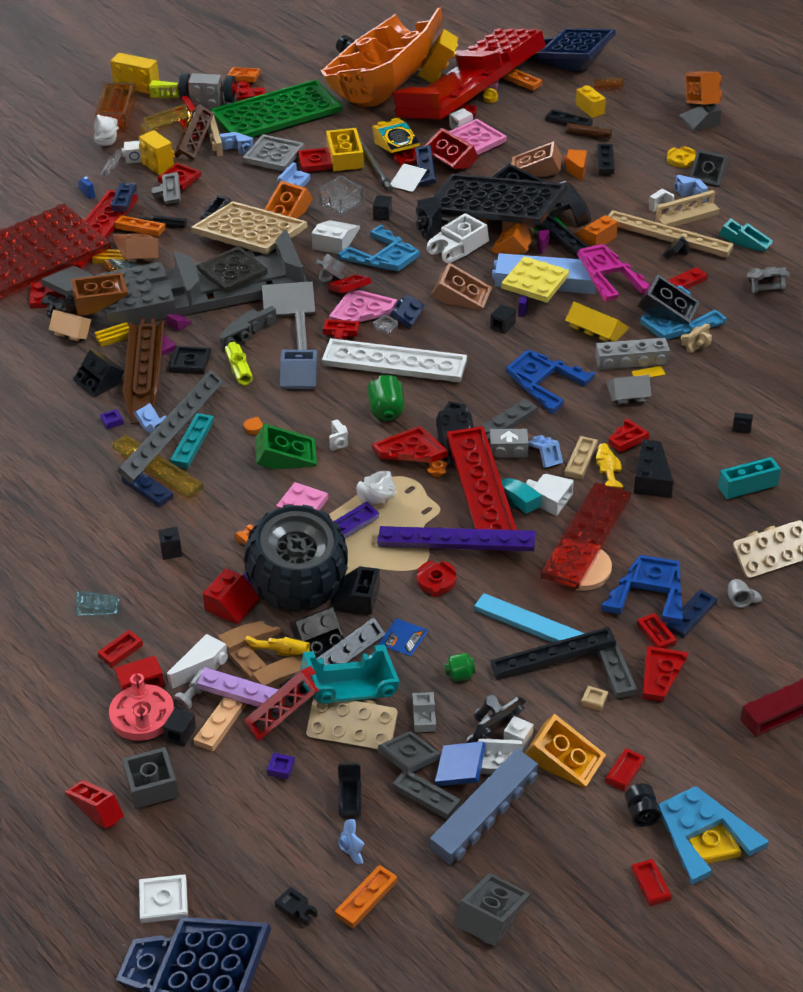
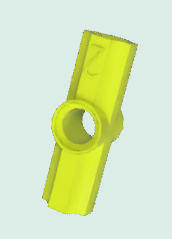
(238, 363)

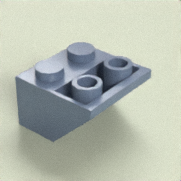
(298, 369)

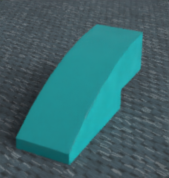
(745, 236)
(521, 495)

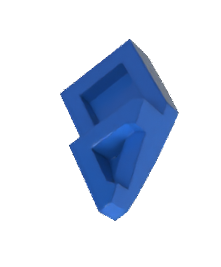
(86, 187)

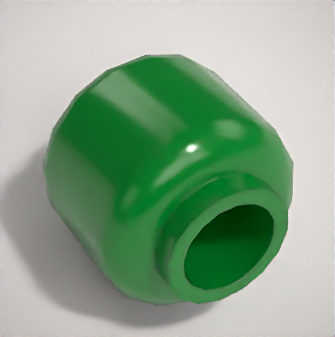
(460, 667)

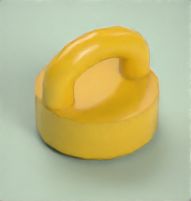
(490, 95)

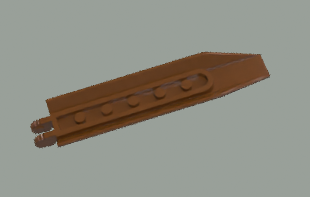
(142, 366)

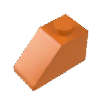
(576, 163)

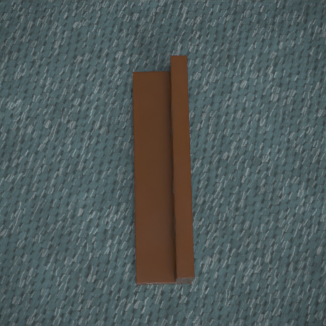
(195, 118)

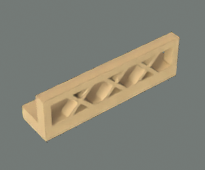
(685, 213)

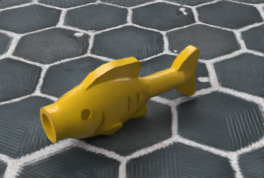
(608, 464)
(282, 646)

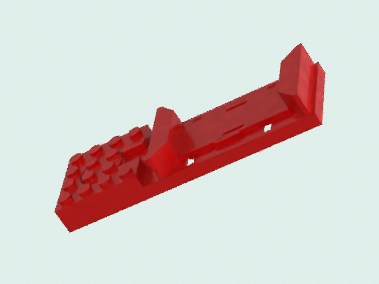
(489, 57)

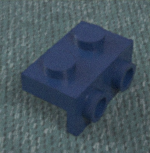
(407, 310)

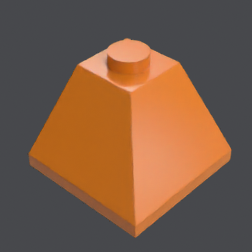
(513, 240)

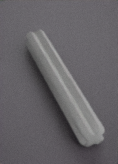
(301, 330)

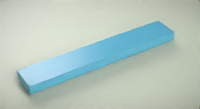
(523, 619)

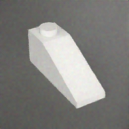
(206, 653)

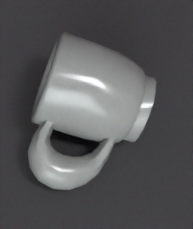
(741, 594)

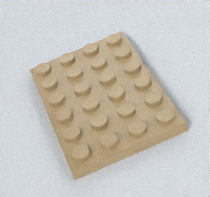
(248, 227)

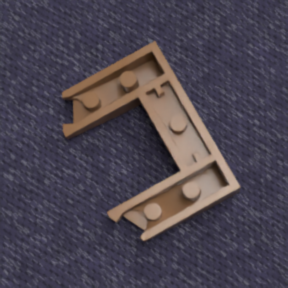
(249, 662)

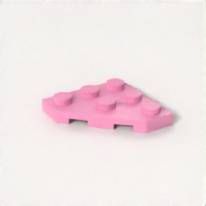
(362, 306)

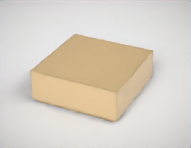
(594, 698)

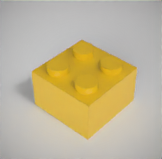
(156, 152)

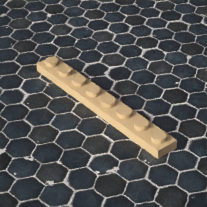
(670, 234)

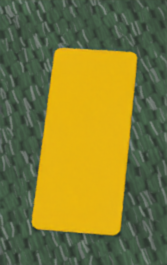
(652, 372)

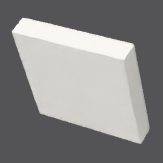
(163, 898)

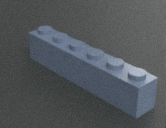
(483, 807)

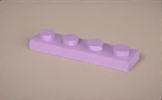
(235, 687)

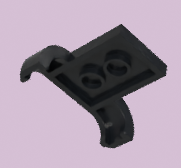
(574, 202)

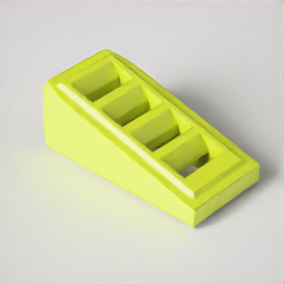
(157, 93)

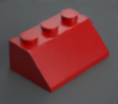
(452, 150)

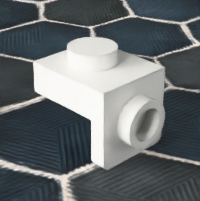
(658, 198)
(339, 436)

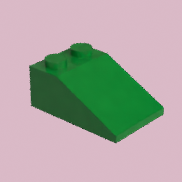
(284, 449)

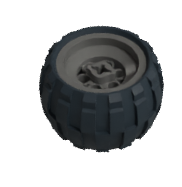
(313, 553)

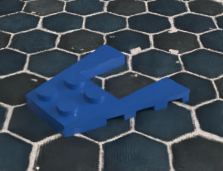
(534, 368)
(653, 575)

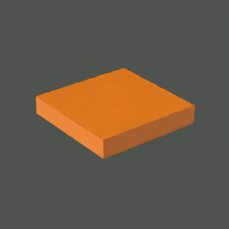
(245, 74)

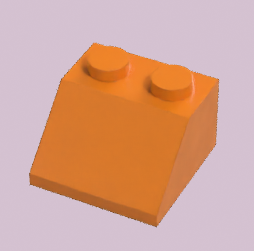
(599, 231)

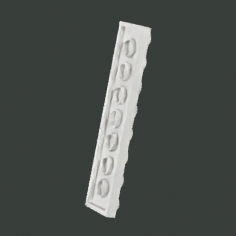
(395, 360)

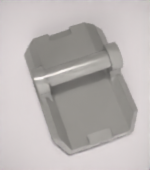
(758, 274)

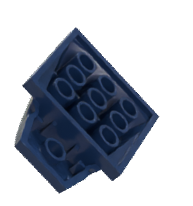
(574, 48)
(197, 958)

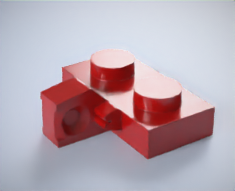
(341, 329)

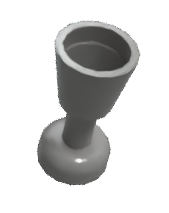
(182, 700)

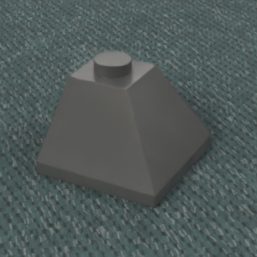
(702, 117)

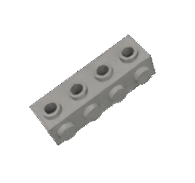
(632, 353)

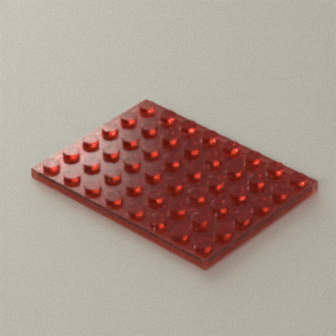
(45, 246)

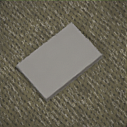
(289, 298)

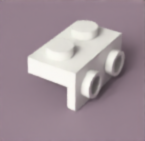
(497, 752)

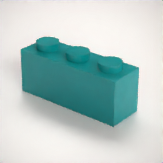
(749, 477)

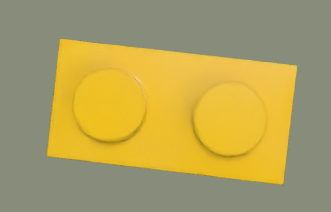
(590, 101)

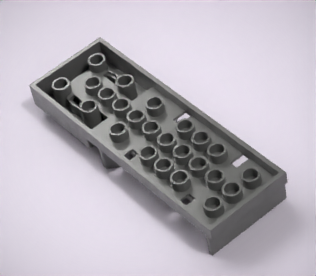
(184, 289)

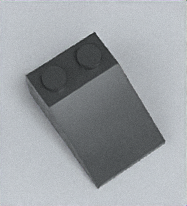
(490, 909)

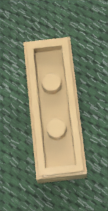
(581, 458)

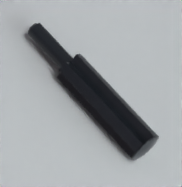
(169, 221)

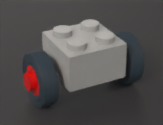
(207, 89)

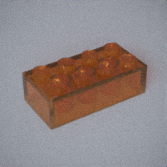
(117, 102)

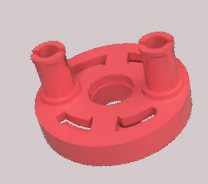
(134, 707)

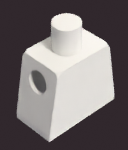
(554, 492)

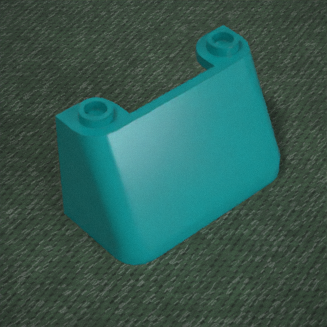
(353, 681)

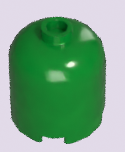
(386, 398)

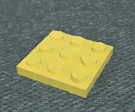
(535, 279)

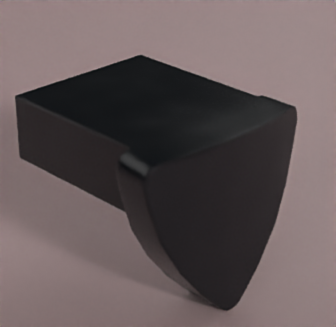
(679, 245)

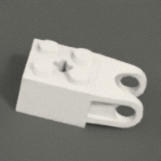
(459, 238)

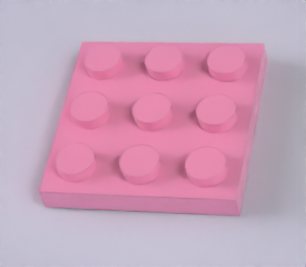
(480, 135)

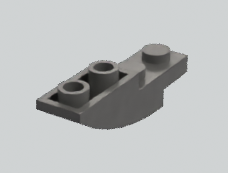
(247, 324)

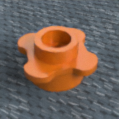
(437, 468)

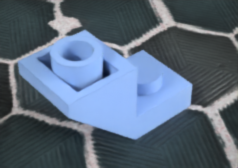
(236, 140)
(689, 186)
(148, 418)

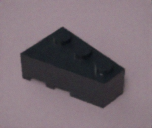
(653, 471)

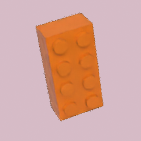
(703, 87)

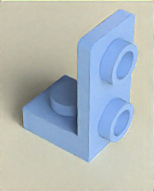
(549, 450)

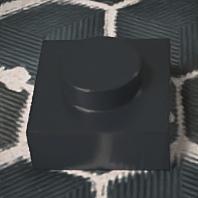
(742, 422)

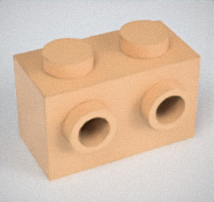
(69, 324)

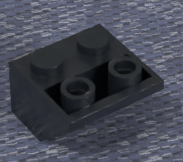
(429, 217)
(98, 374)
(358, 591)
(318, 629)

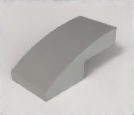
(424, 712)

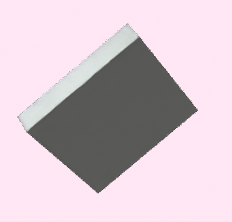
(408, 752)

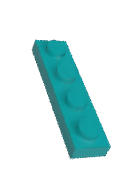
(192, 440)

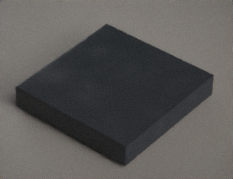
(190, 360)

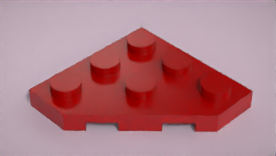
(411, 446)

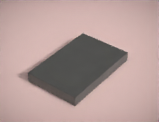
(61, 280)

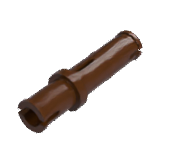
(590, 131)

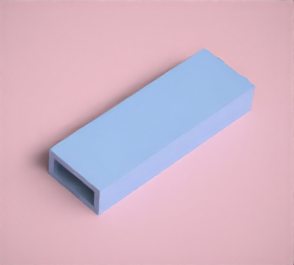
(577, 282)

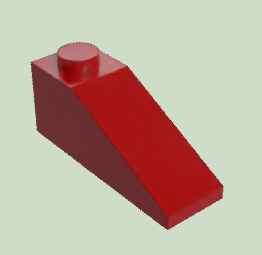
(96, 803)

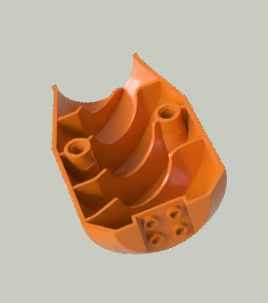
(381, 60)

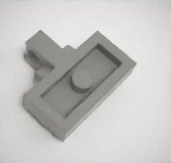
(169, 189)

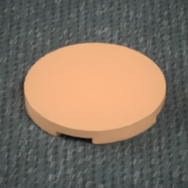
(598, 573)

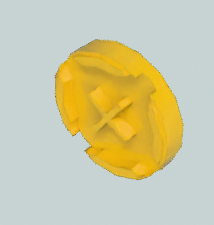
(681, 157)

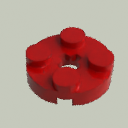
(406, 157)
(438, 586)

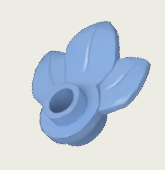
(350, 842)

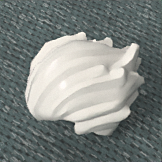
(105, 130)
(376, 488)

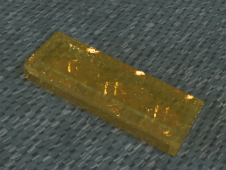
(167, 117)

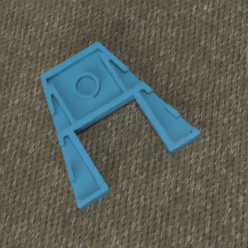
(393, 257)
(669, 329)
(695, 813)

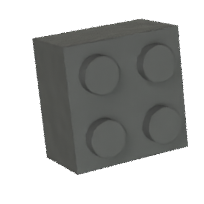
(150, 777)

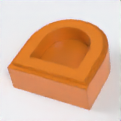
(253, 426)

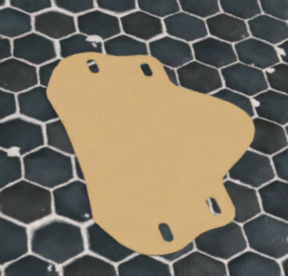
(397, 512)

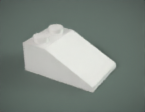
(333, 236)

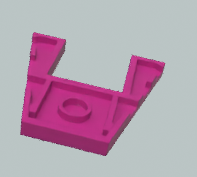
(600, 261)

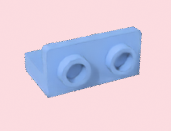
(293, 176)

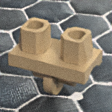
(697, 338)

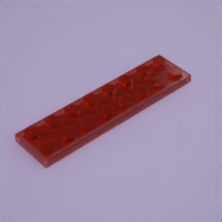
(586, 536)

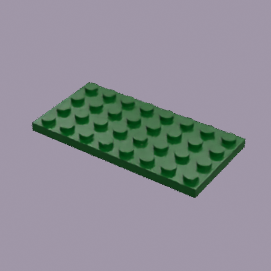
(277, 109)

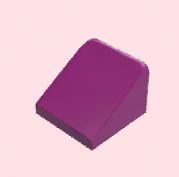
(542, 240)
(177, 321)

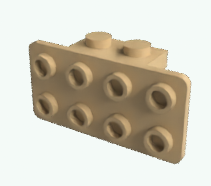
(770, 549)
(352, 723)

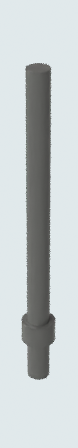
(384, 180)

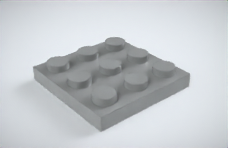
(273, 152)

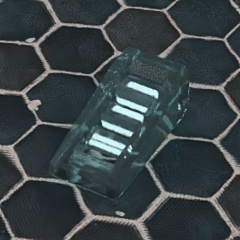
(88, 603)

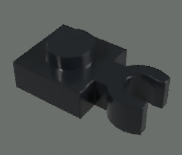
(293, 904)

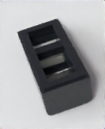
(217, 203)

